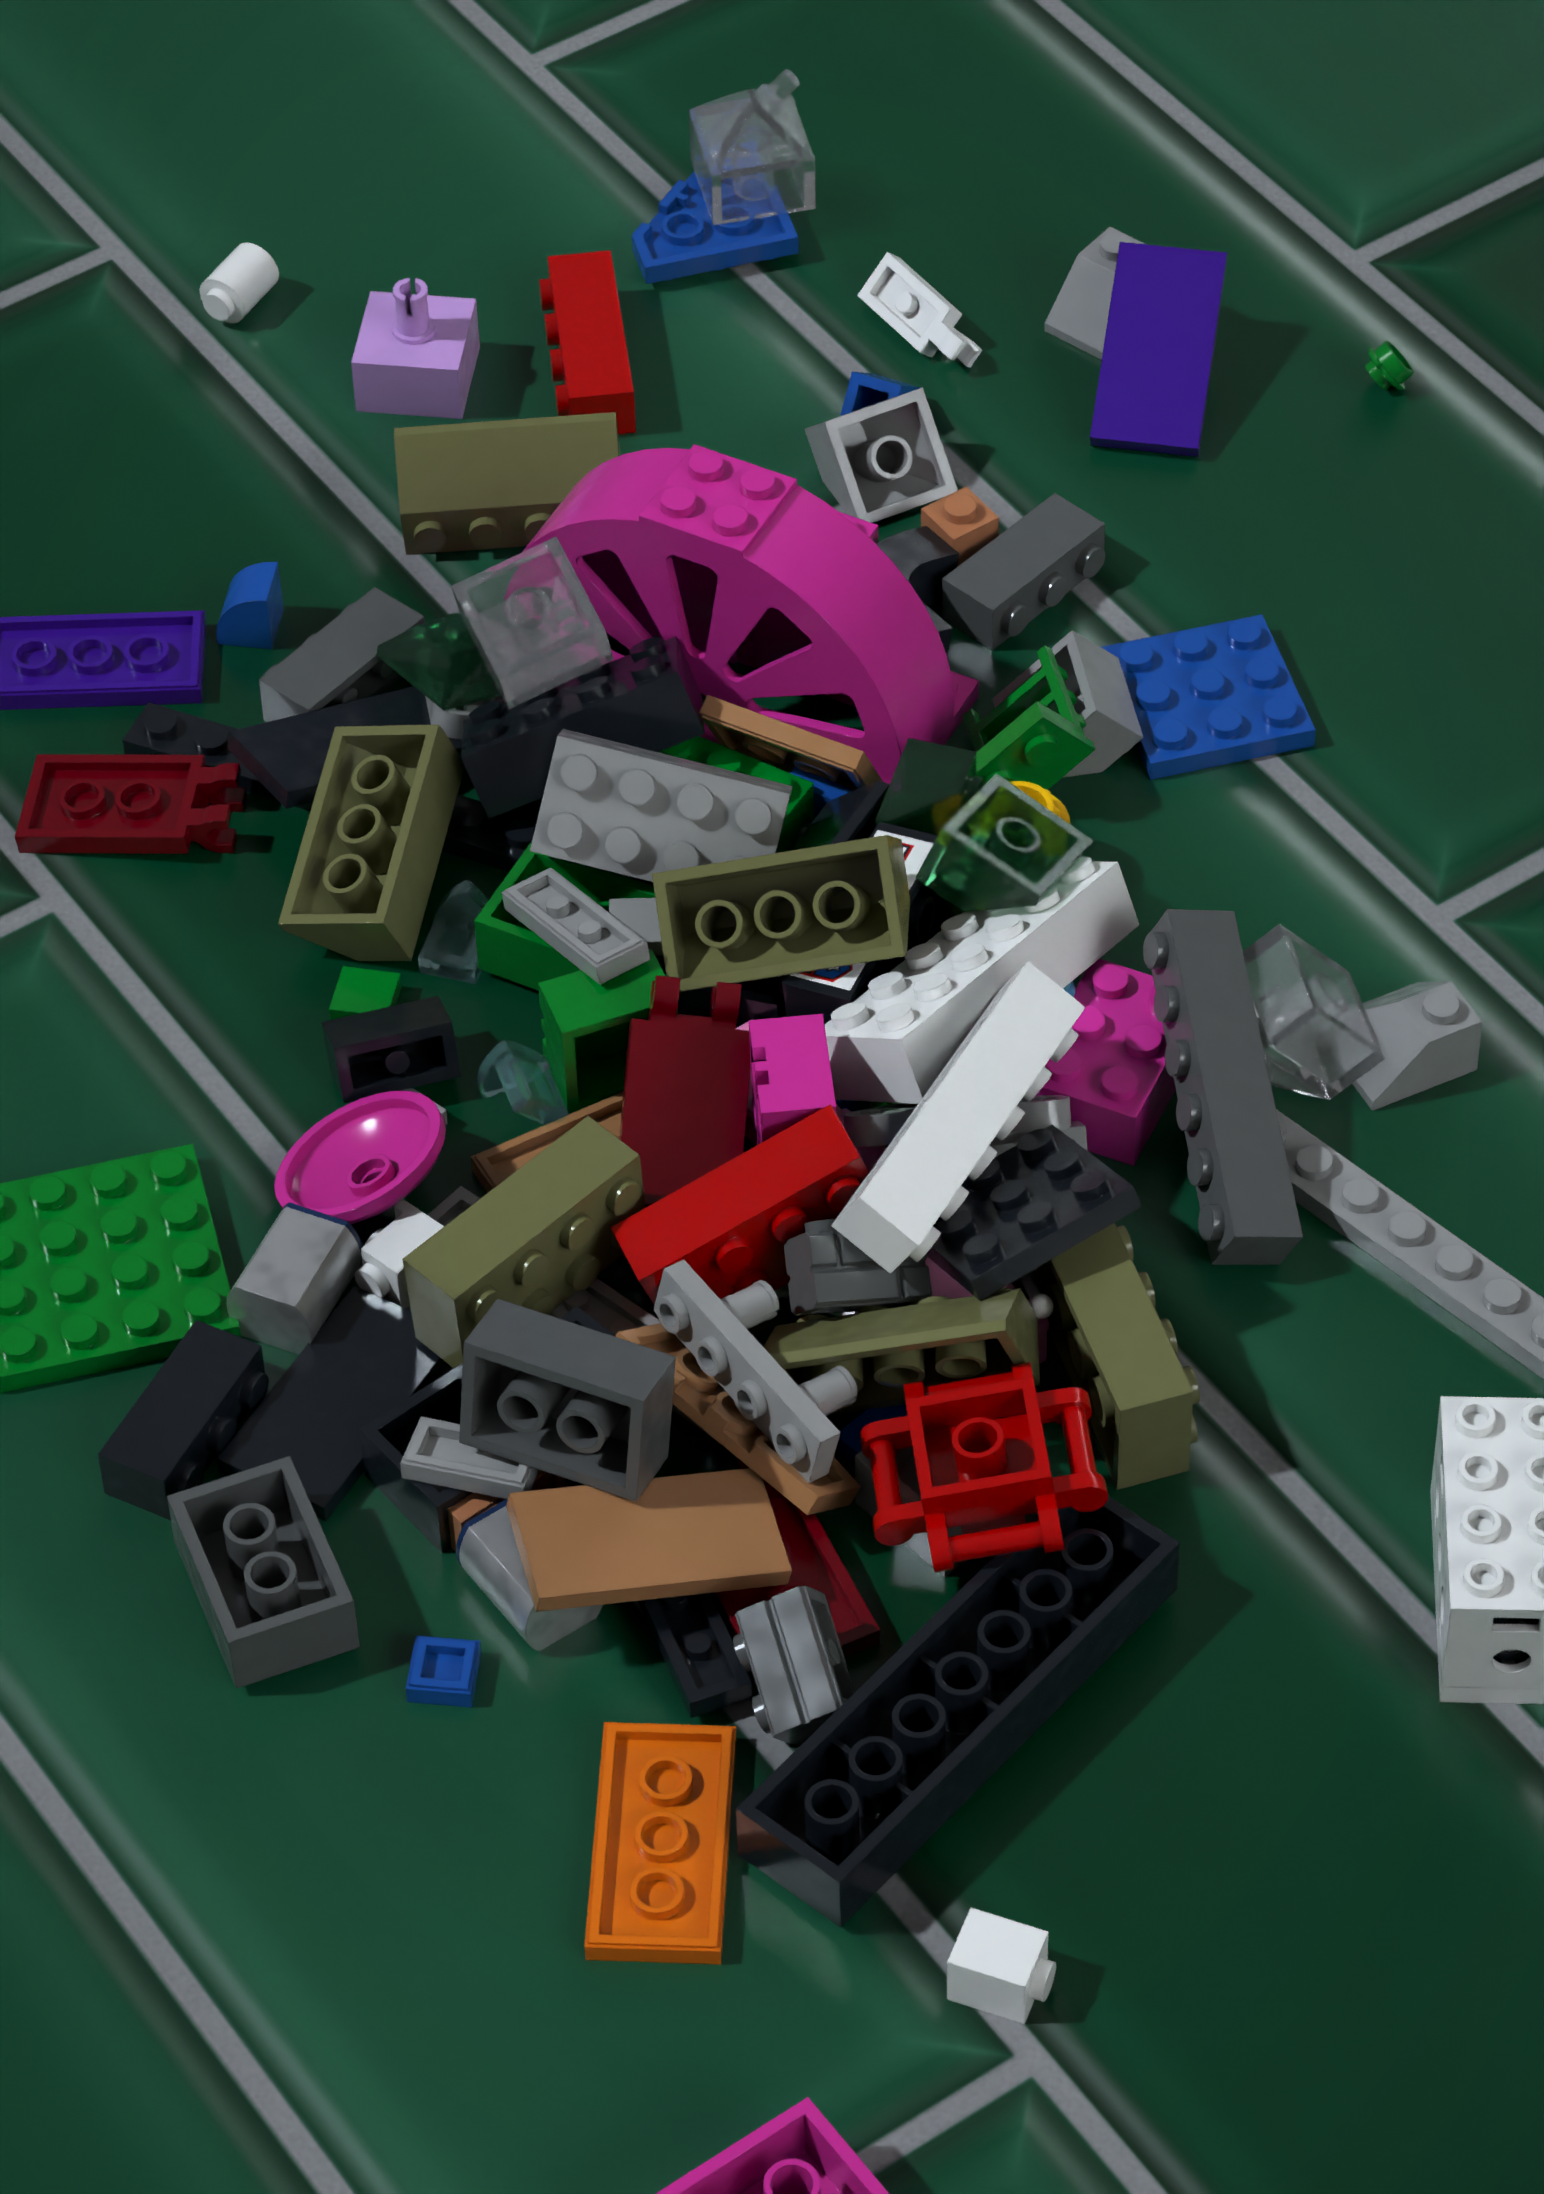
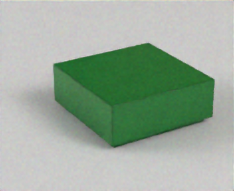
(364, 991)

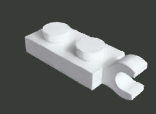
(917, 311)

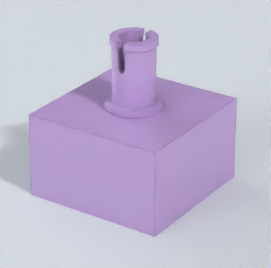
(415, 353)

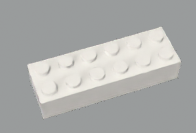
(917, 1015)

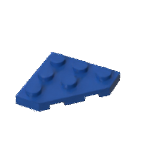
(686, 242)

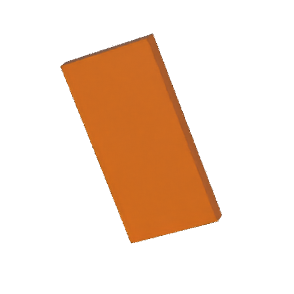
(661, 1843)

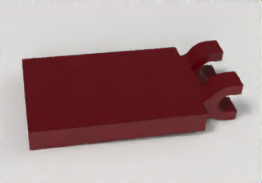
(129, 804)
(685, 1088)
(814, 1565)

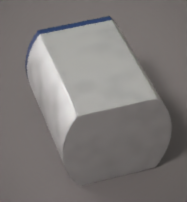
(295, 1278)
(492, 1560)

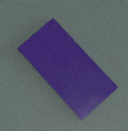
(1158, 349)
(102, 659)

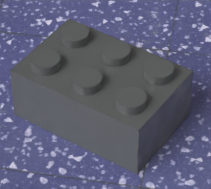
(566, 1399)
(263, 1572)

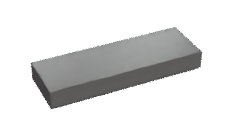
(575, 925)

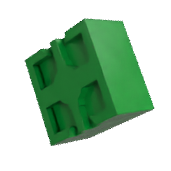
(589, 1030)

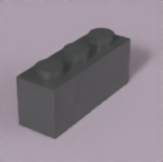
(1023, 571)
(338, 660)

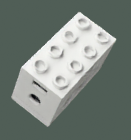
(1489, 1549)

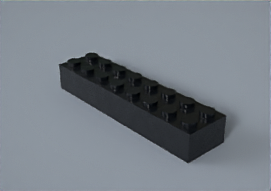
(953, 1708)

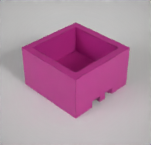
(788, 1071)

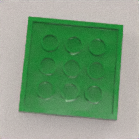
(106, 1267)

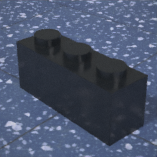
(183, 1418)

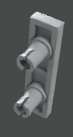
(762, 1390)

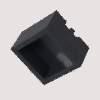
(384, 1446)

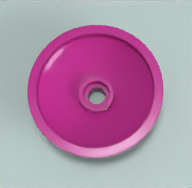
(363, 1156)

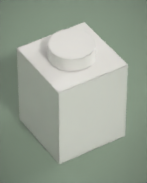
(999, 1966)

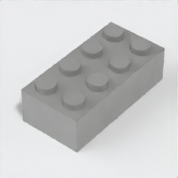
(651, 810)

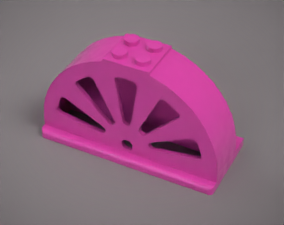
(762, 579)

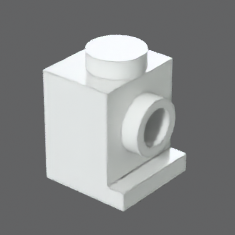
(386, 1247)

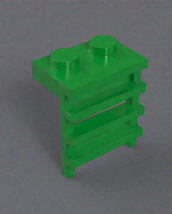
(1033, 731)

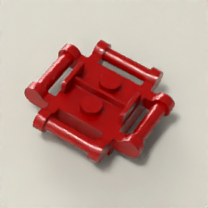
(982, 1466)

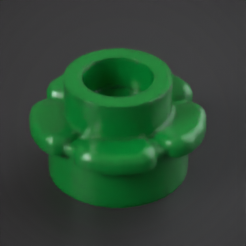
(1388, 366)

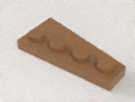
(716, 1413)

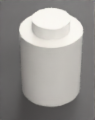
(239, 283)

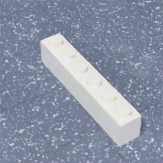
(959, 1118)

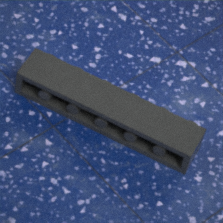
(1222, 1088)

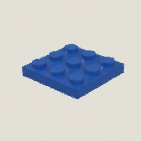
(1212, 697)

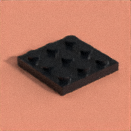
(1028, 1211)

